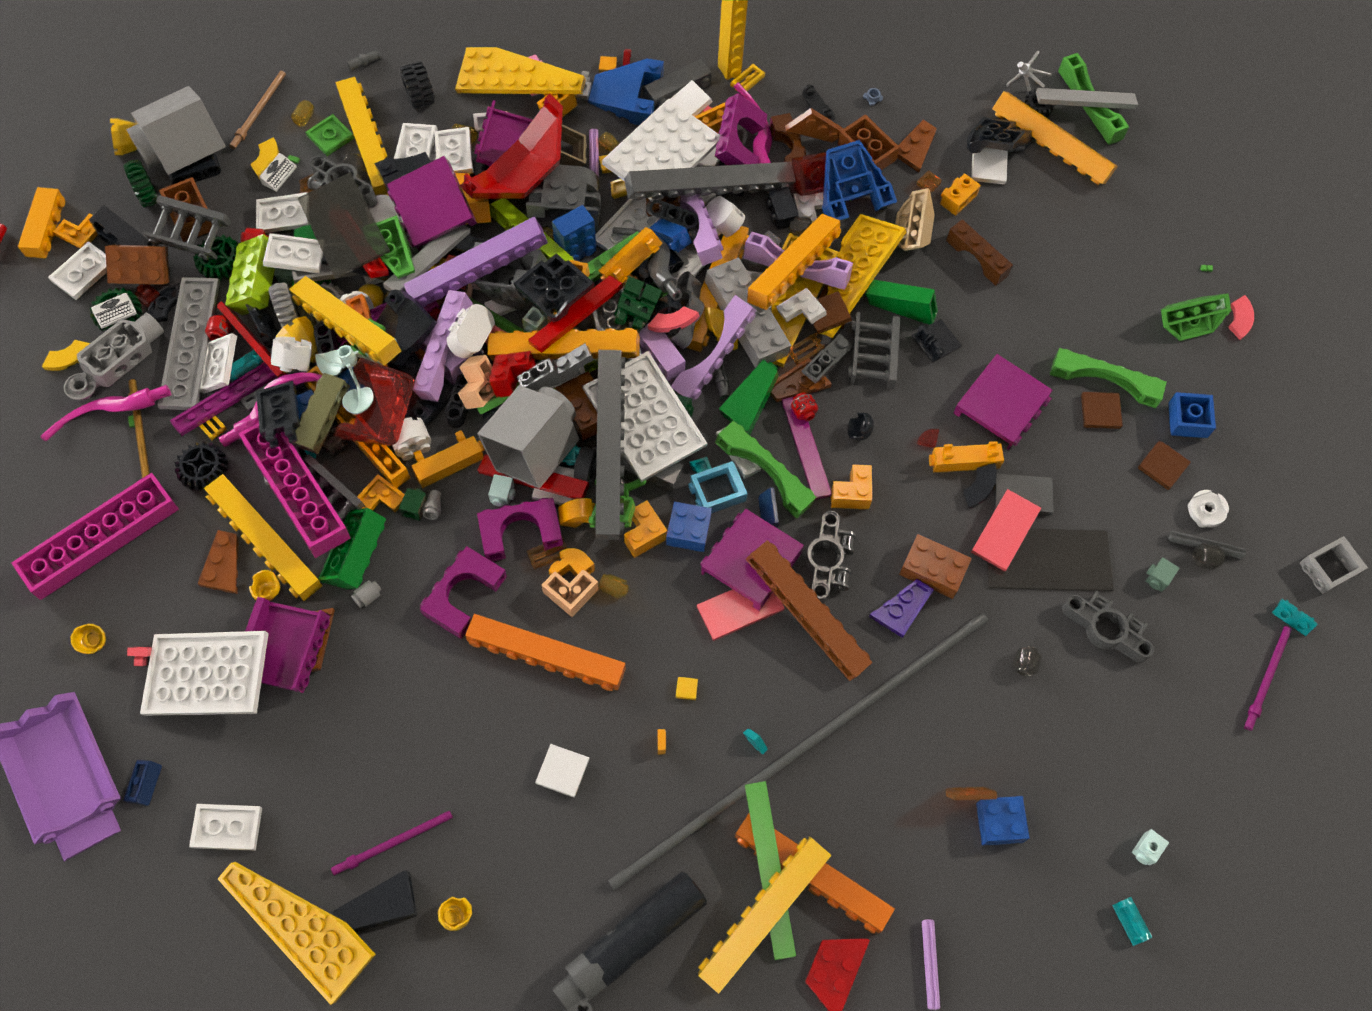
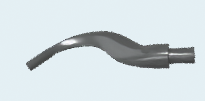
(658, 266)

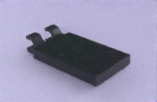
(278, 412)

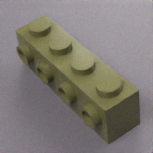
(320, 412)

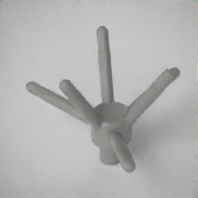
(1027, 71)

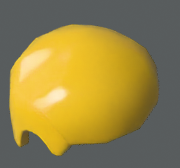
(374, 292)
(265, 585)
(88, 639)
(454, 913)

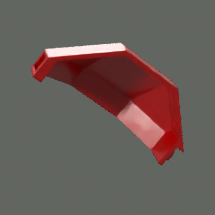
(525, 162)

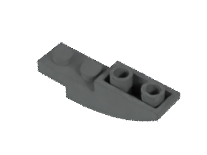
(827, 359)
(553, 373)

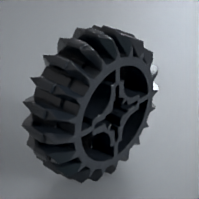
(197, 461)

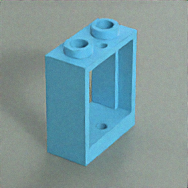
(738, 497)

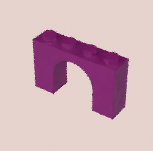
(742, 112)
(494, 522)
(467, 566)

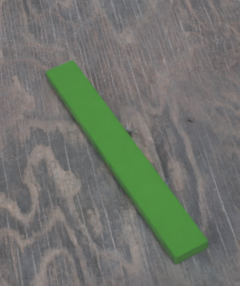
(768, 862)

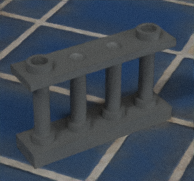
(185, 210)
(890, 359)
(339, 489)

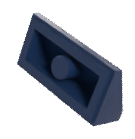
(768, 507)
(142, 782)

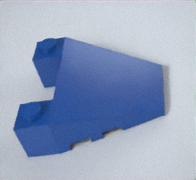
(621, 89)
(851, 176)

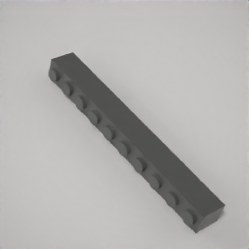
(708, 180)
(608, 445)

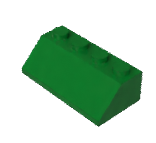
(350, 559)

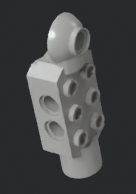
(112, 355)

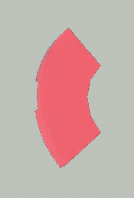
(1243, 317)
(675, 320)

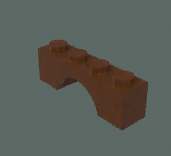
(792, 140)
(993, 263)

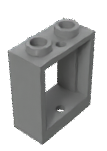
(1346, 555)

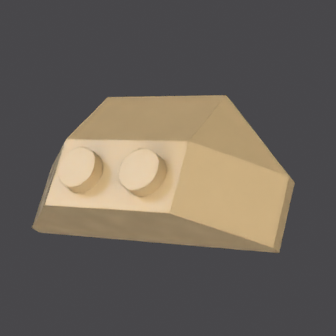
(917, 218)

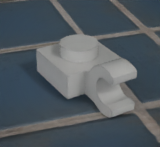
(587, 88)

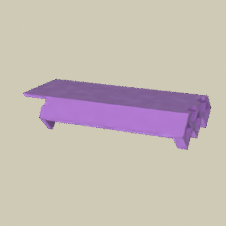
(59, 776)

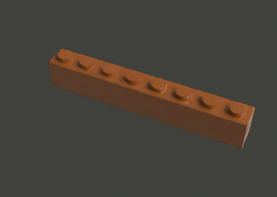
(809, 610)

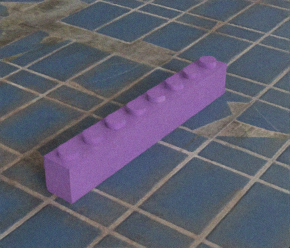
(477, 262)

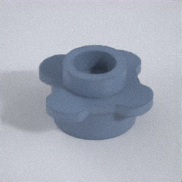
(873, 96)

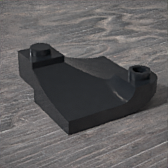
(997, 135)
(392, 169)
(554, 286)
(406, 323)
(421, 408)

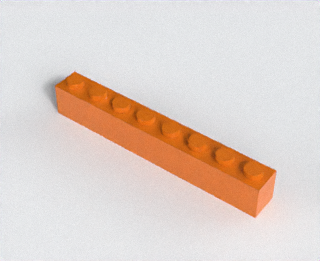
(545, 652)
(830, 884)

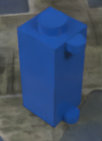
(673, 234)

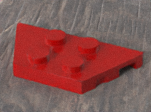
(835, 970)

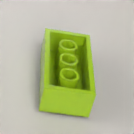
(249, 277)

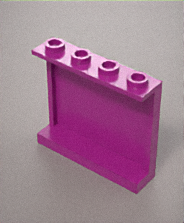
(499, 134)
(430, 202)
(1004, 400)
(728, 556)
(291, 644)

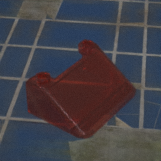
(386, 414)

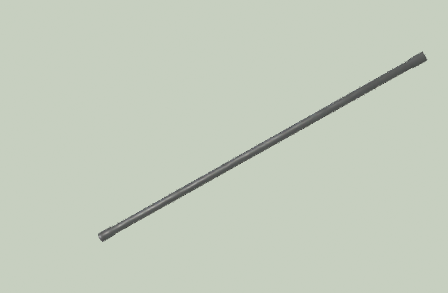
(626, 874)

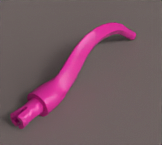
(763, 140)
(138, 400)
(252, 418)

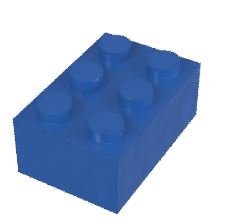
(575, 233)

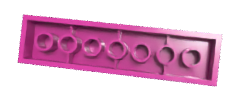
(296, 491)
(94, 536)

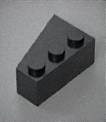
(115, 230)

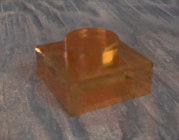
(929, 181)

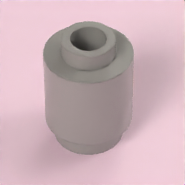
(366, 594)

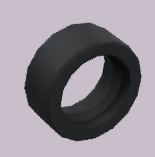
(586, 464)

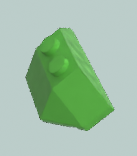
(1195, 316)

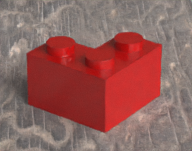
(506, 369)

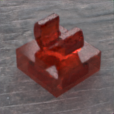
(146, 294)

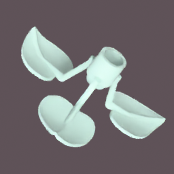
(332, 362)

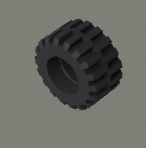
(417, 85)

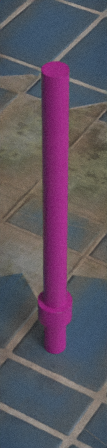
(1255, 710)
(353, 861)

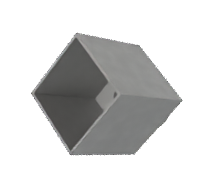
(174, 131)
(530, 434)

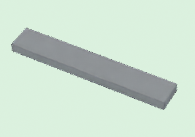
(1086, 98)
(429, 256)

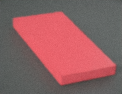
(1006, 530)
(733, 612)

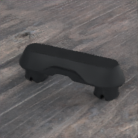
(816, 102)

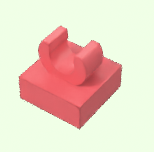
(141, 655)

